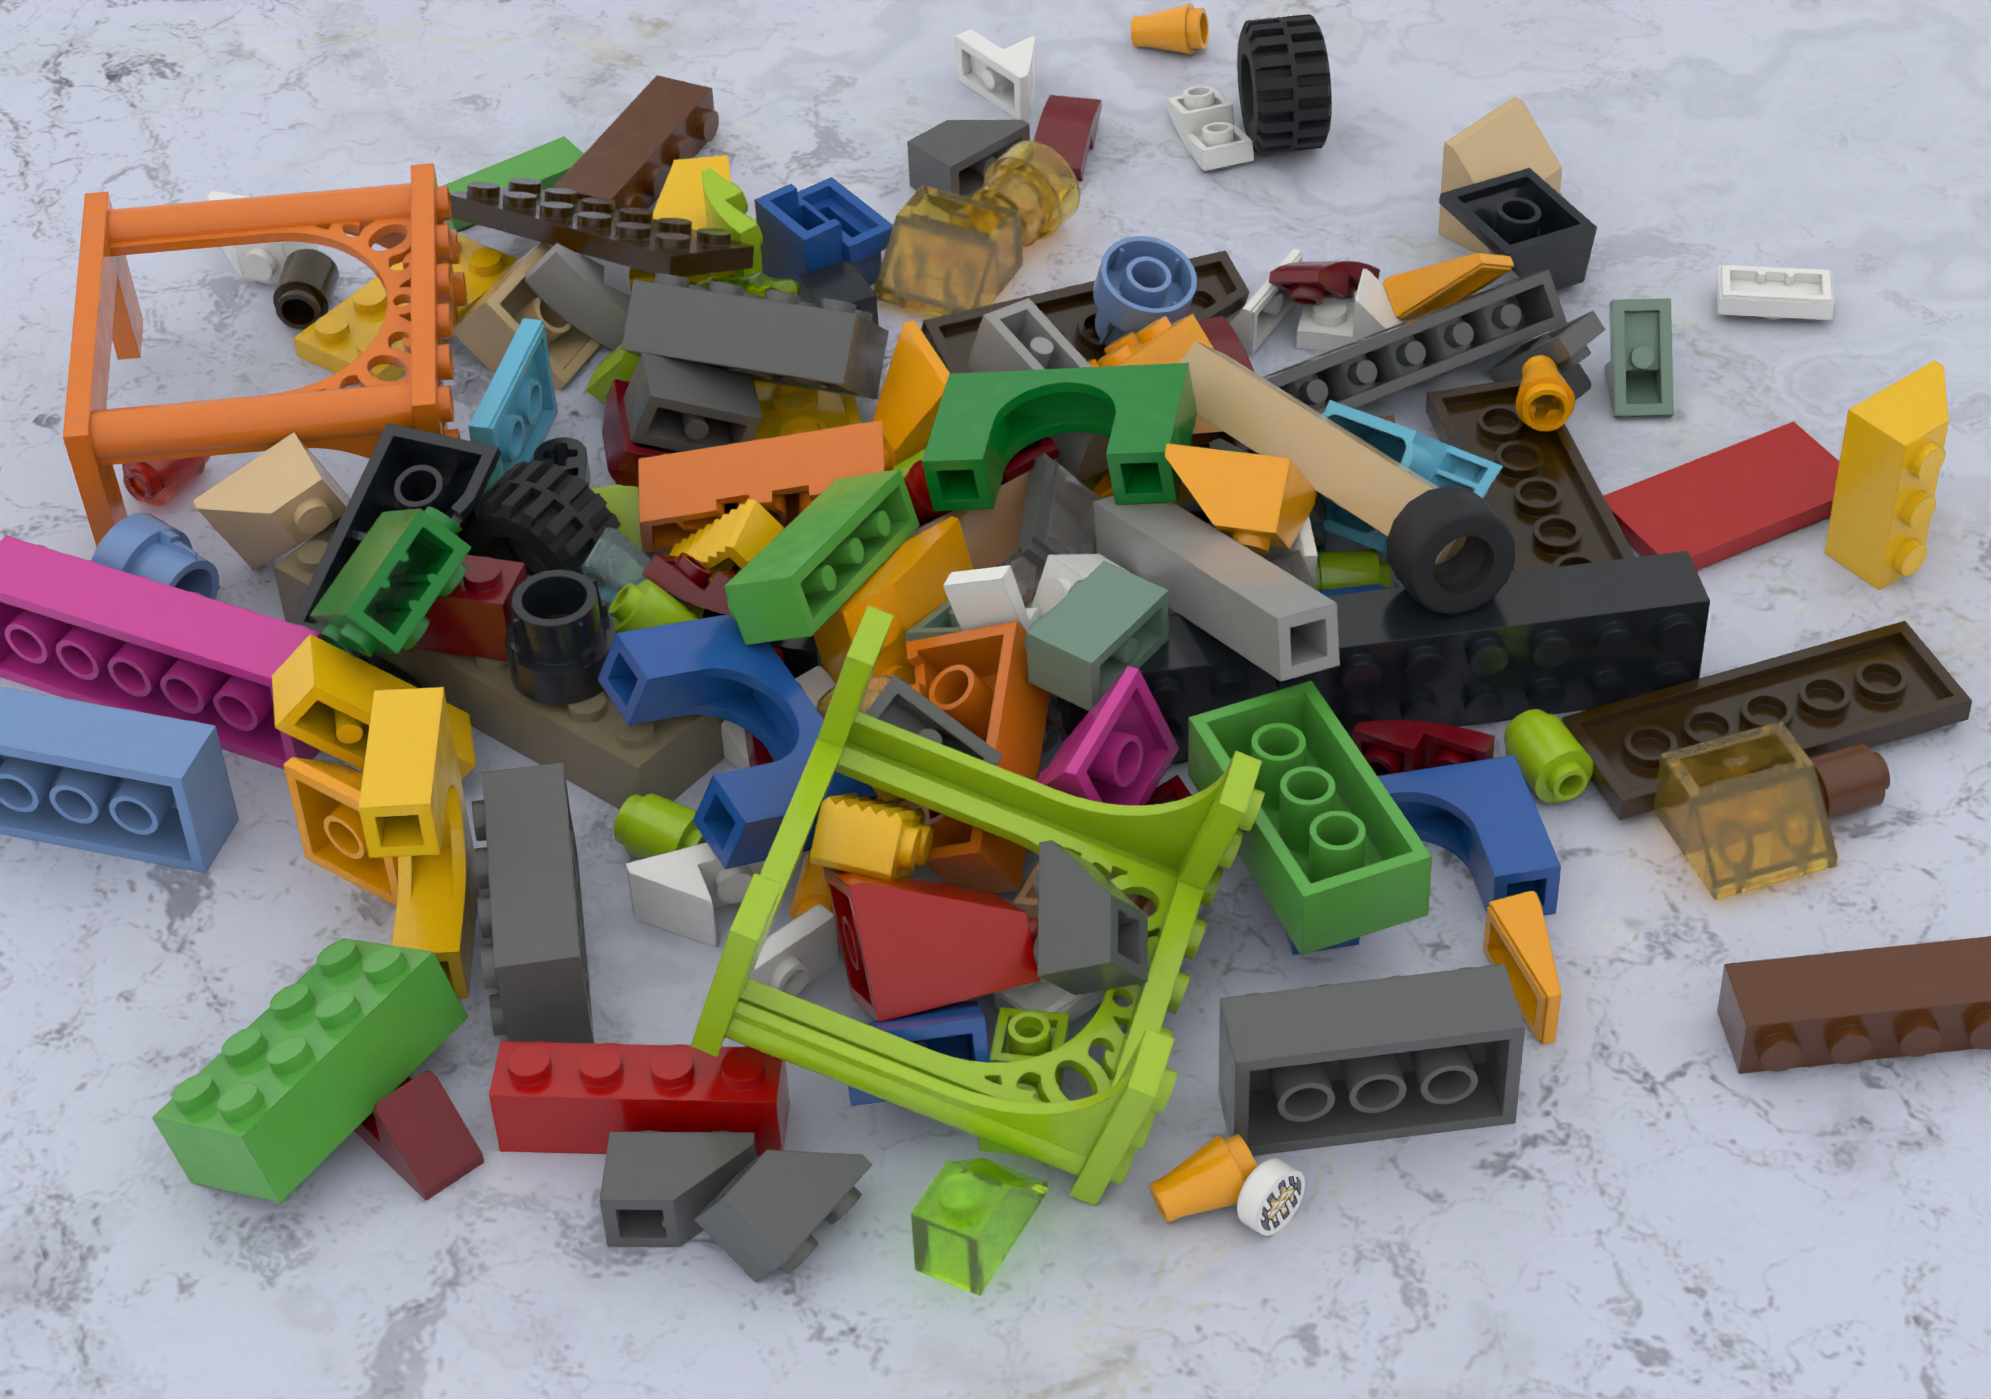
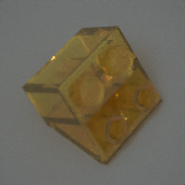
(949, 253)
(1745, 810)

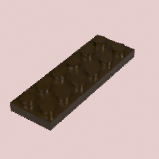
(599, 229)
(1544, 481)
(1826, 695)

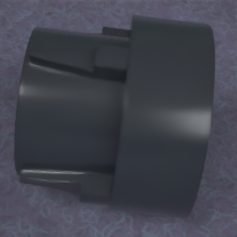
(558, 637)

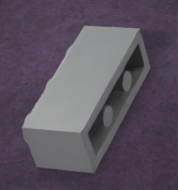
(1027, 340)

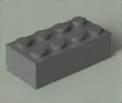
(765, 338)
(532, 907)
(1370, 1059)

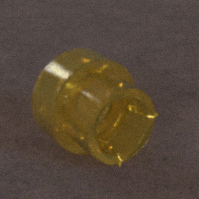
(1037, 184)

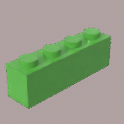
(821, 557)

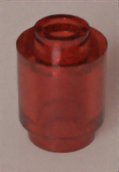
(161, 480)

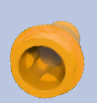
(1174, 29)
(1543, 395)
(1205, 1179)

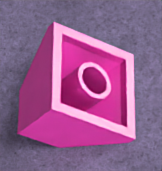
(1116, 748)

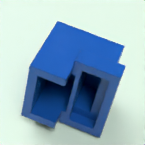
(819, 230)

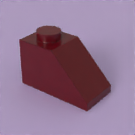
(476, 612)

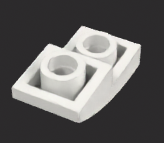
(1208, 128)
(987, 598)

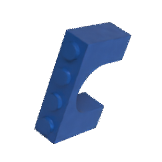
(711, 672)
(1484, 819)

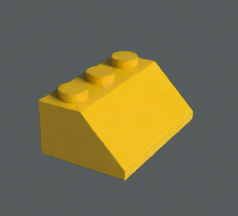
(1889, 478)

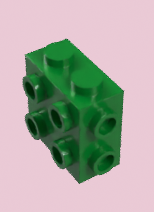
(392, 582)

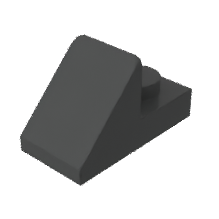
(1563, 345)

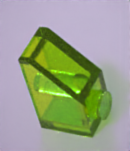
(972, 1220)

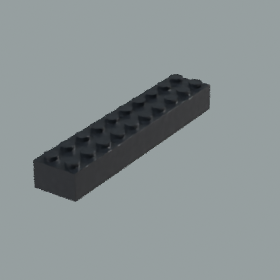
(1542, 643)

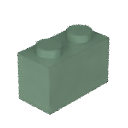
(1096, 634)

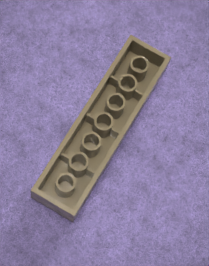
(587, 736)

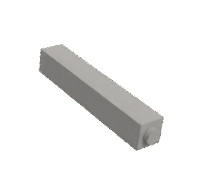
(1222, 586)

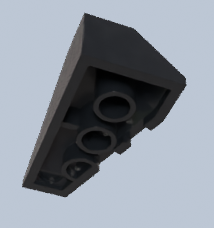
(403, 473)

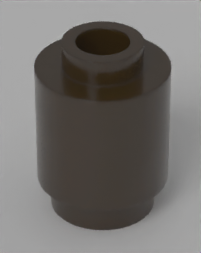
(305, 288)

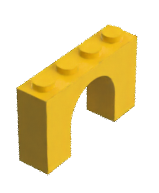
(418, 812)

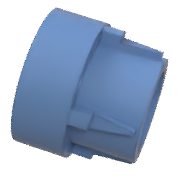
(1139, 284)
(158, 552)

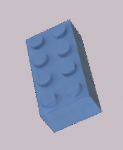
(113, 781)

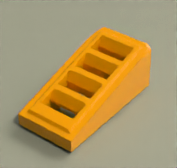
(1443, 283)
(1520, 940)

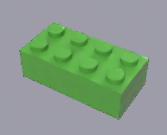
(1328, 833)
(310, 1068)

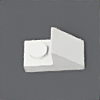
(998, 74)
(1342, 322)
(684, 888)

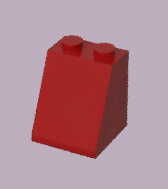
(927, 942)

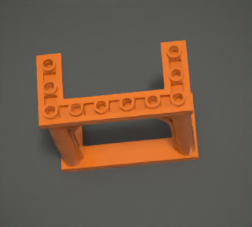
(323, 415)

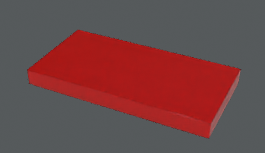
(1730, 498)

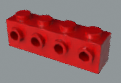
(577, 1093)

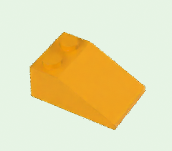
(903, 586)

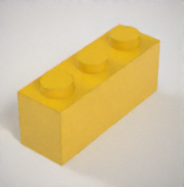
(328, 702)

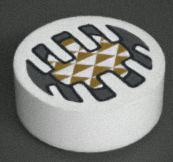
(1270, 1196)

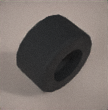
(1469, 576)

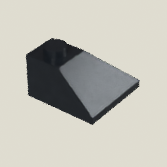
(1527, 221)

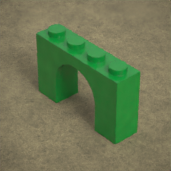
(998, 413)

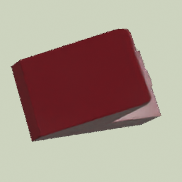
(421, 1135)

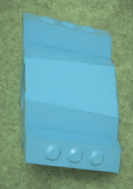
(1420, 453)

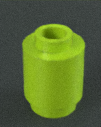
(1351, 569)
(647, 607)
(1548, 756)
(655, 826)

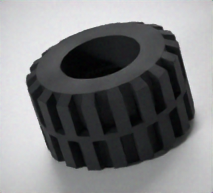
(1284, 84)
(538, 519)

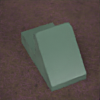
(1640, 358)

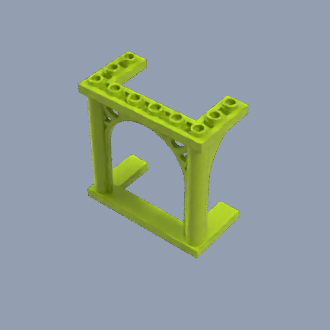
(1150, 850)

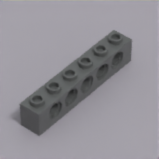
(1426, 345)

